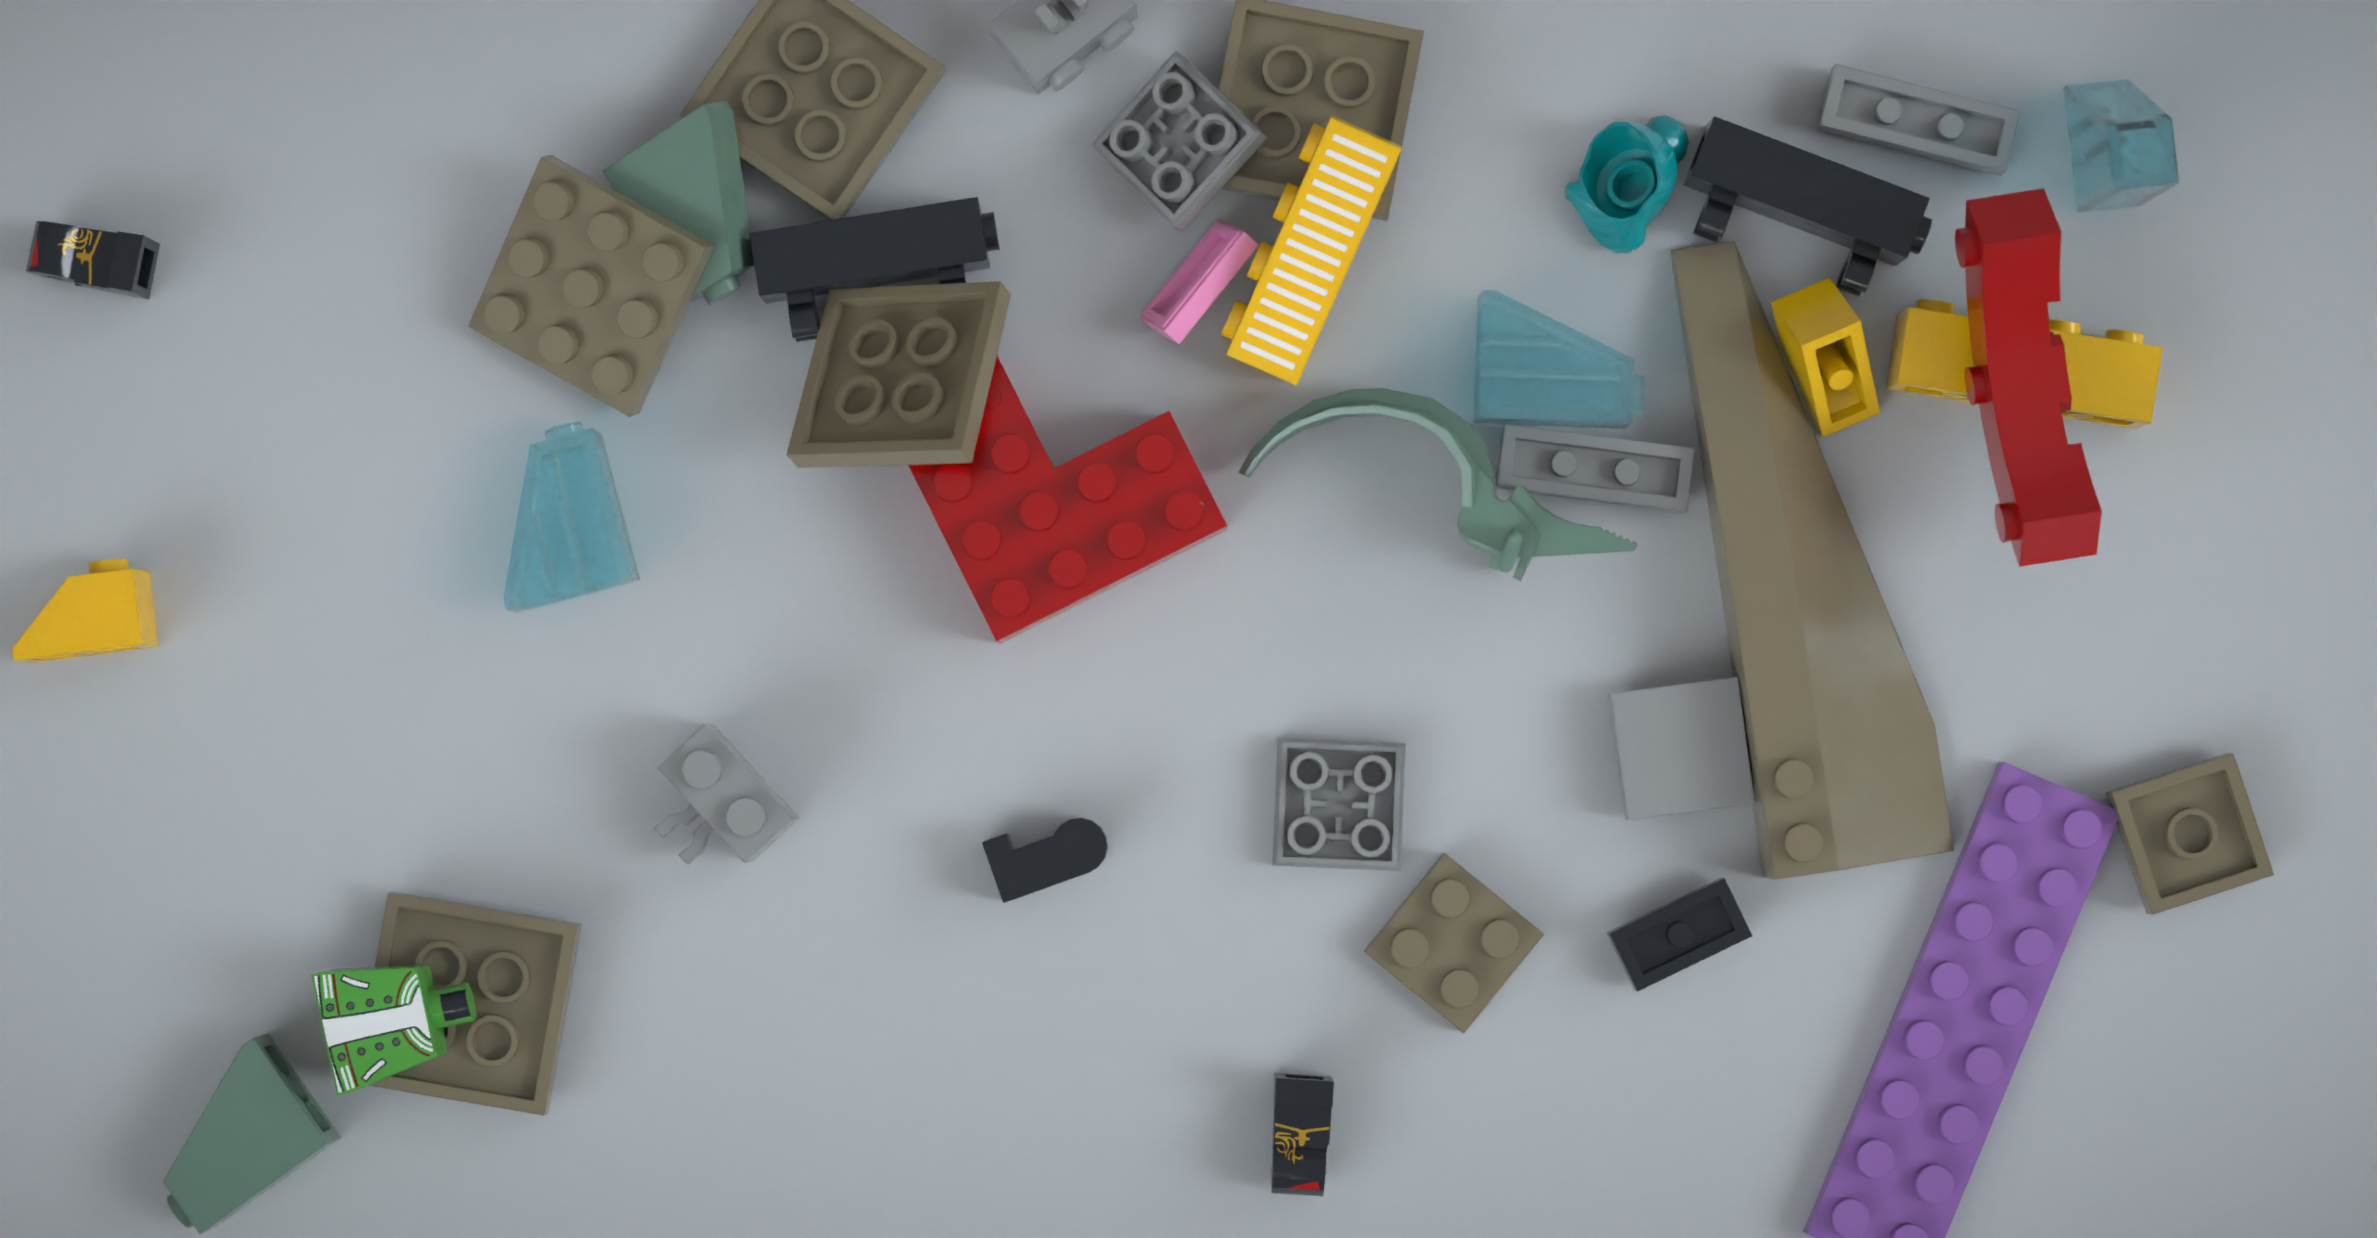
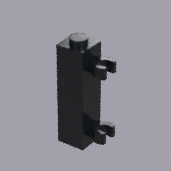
(1808, 194)
(870, 252)

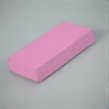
(1198, 281)

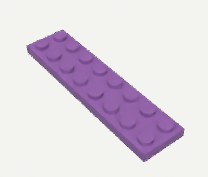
(1965, 1011)

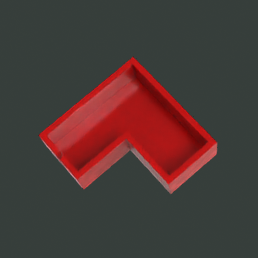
(1058, 536)

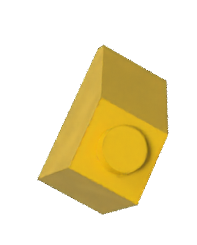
(1827, 356)
(93, 616)

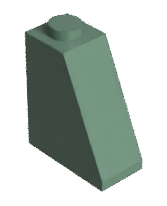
(697, 182)
(247, 1138)

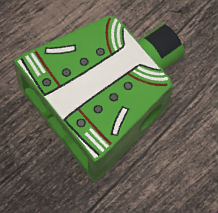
(385, 1020)

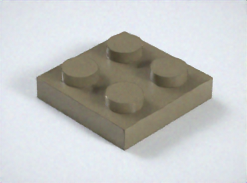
(2190, 833)
(1453, 942)

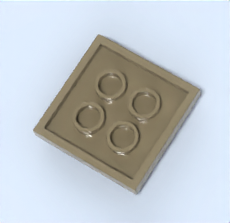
(1299, 68)
(818, 96)
(590, 285)
(899, 375)
(520, 988)

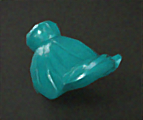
(1628, 179)

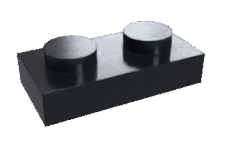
(1679, 934)

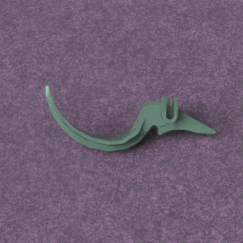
(1495, 526)

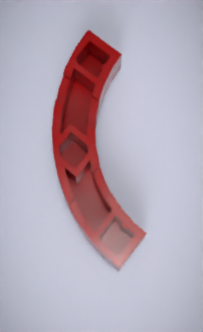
(2023, 378)

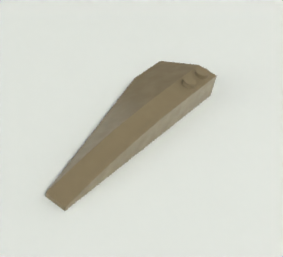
(1826, 691)

